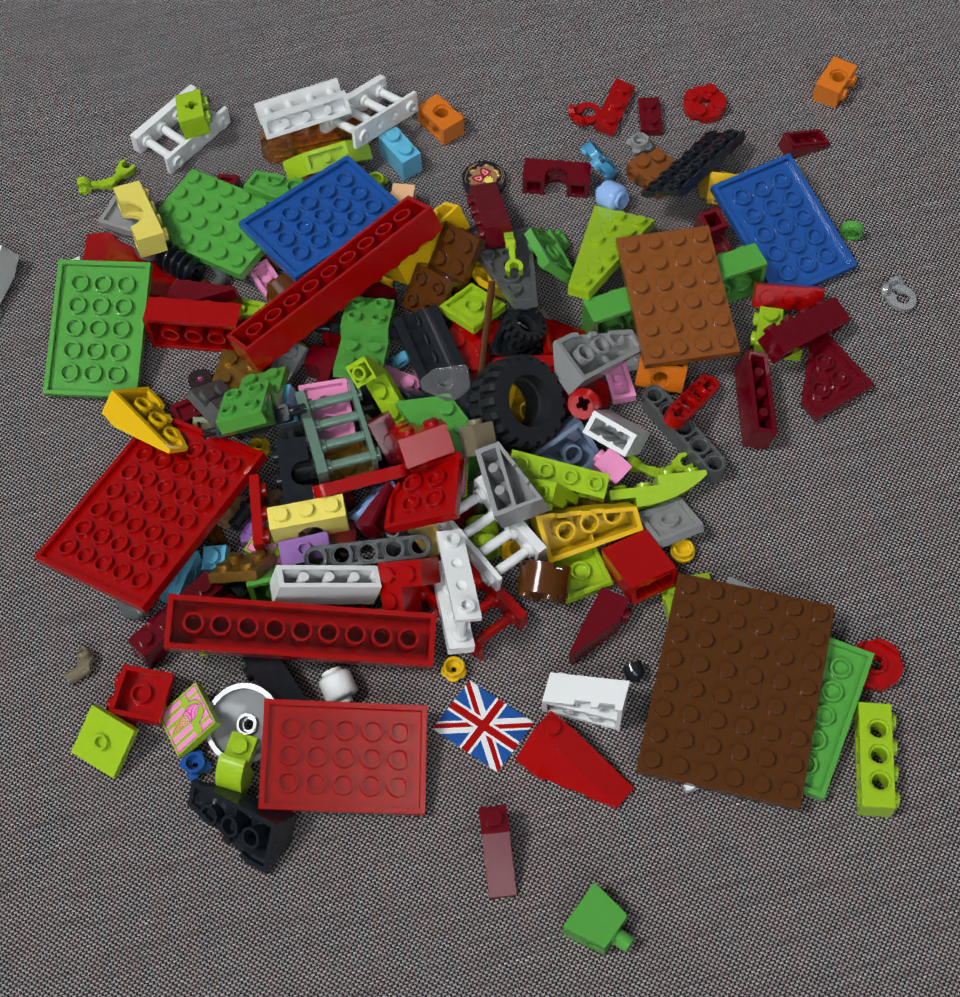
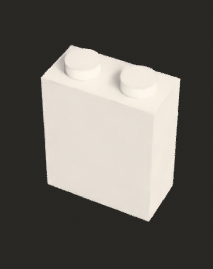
(616, 432)

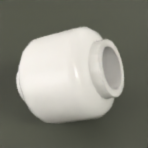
(338, 685)

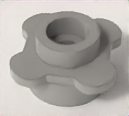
(639, 143)

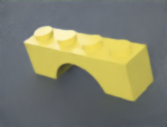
(147, 233)

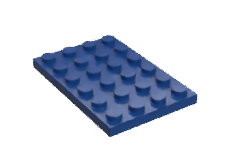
(317, 216)
(786, 222)

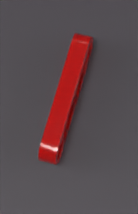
(690, 400)
(360, 481)

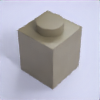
(476, 435)

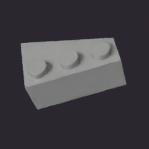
(508, 489)

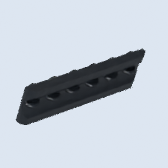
(695, 164)
(430, 347)

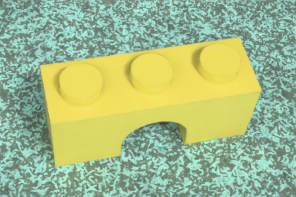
(325, 513)

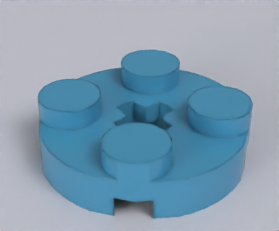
(599, 160)

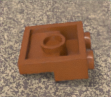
(648, 167)

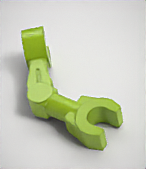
(86, 185)
(510, 245)
(652, 471)

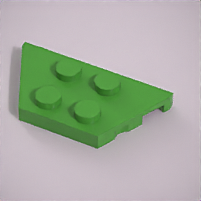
(424, 408)

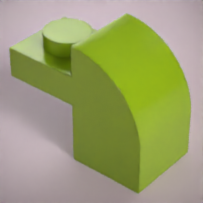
(234, 765)

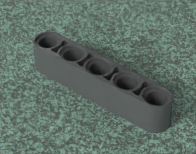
(684, 443)
(379, 545)

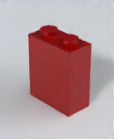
(639, 566)

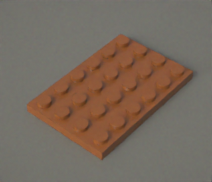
(677, 297)

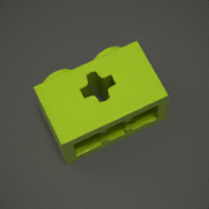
(193, 113)

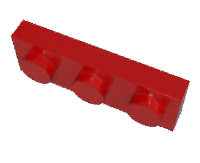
(614, 107)
(785, 296)
(259, 514)

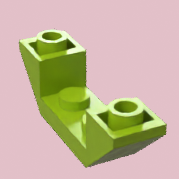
(319, 159)
(378, 383)

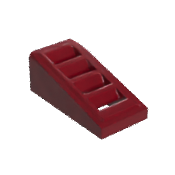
(796, 143)
(373, 518)

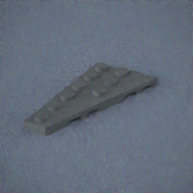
(517, 289)

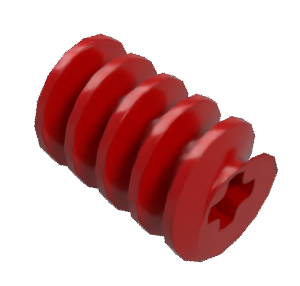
(575, 402)

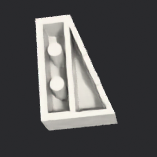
(586, 698)

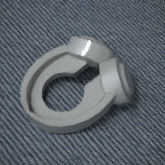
(897, 285)

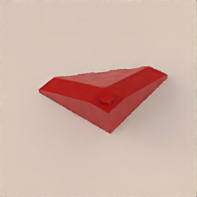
(107, 248)

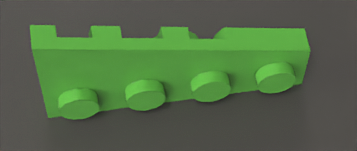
(269, 185)

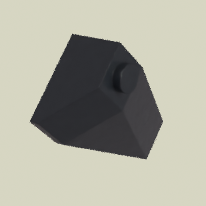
(255, 833)

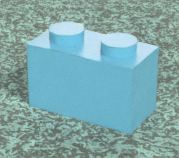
(400, 153)

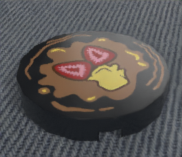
(483, 172)

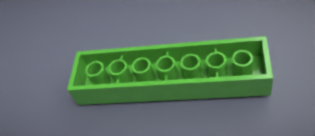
(738, 271)

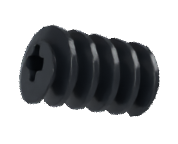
(180, 264)

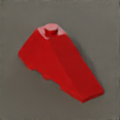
(565, 758)

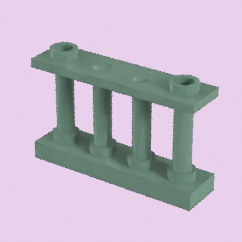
(320, 446)

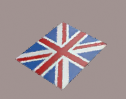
(483, 726)

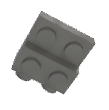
(208, 399)

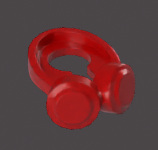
(581, 121)

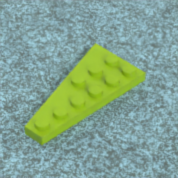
(598, 251)

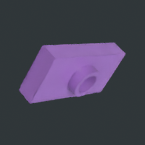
(293, 550)

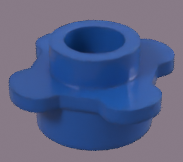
(192, 758)

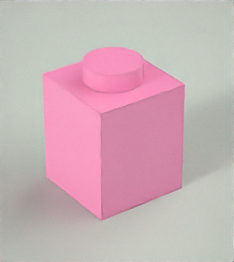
(611, 463)

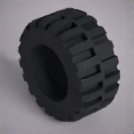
(541, 396)

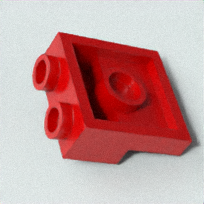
(141, 695)

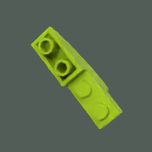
(665, 488)

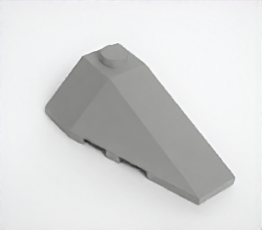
(592, 355)

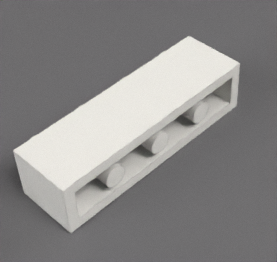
(325, 584)

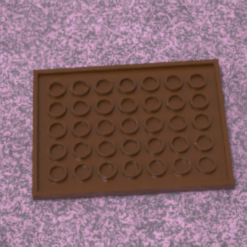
(737, 691)

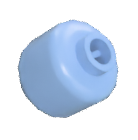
(612, 195)

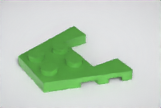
(550, 249)

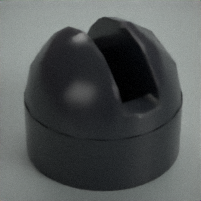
(238, 589)
(634, 671)

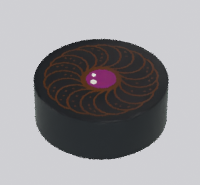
(199, 378)

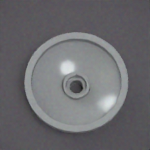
(235, 708)

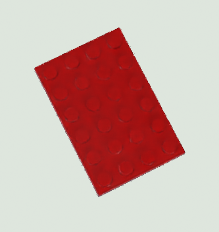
(343, 757)

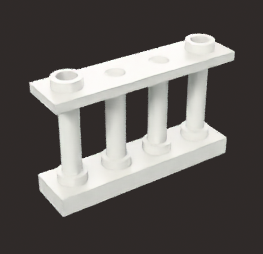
(368, 97)
(302, 108)
(161, 124)
(530, 544)
(456, 593)

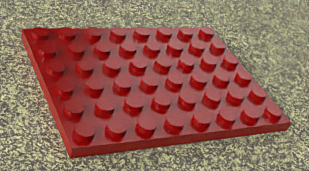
(149, 515)

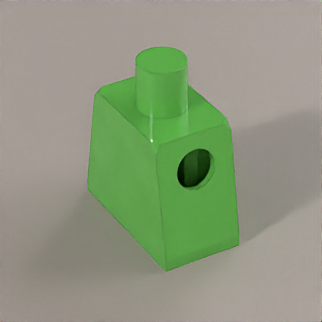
(598, 923)

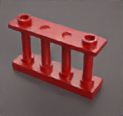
(512, 611)

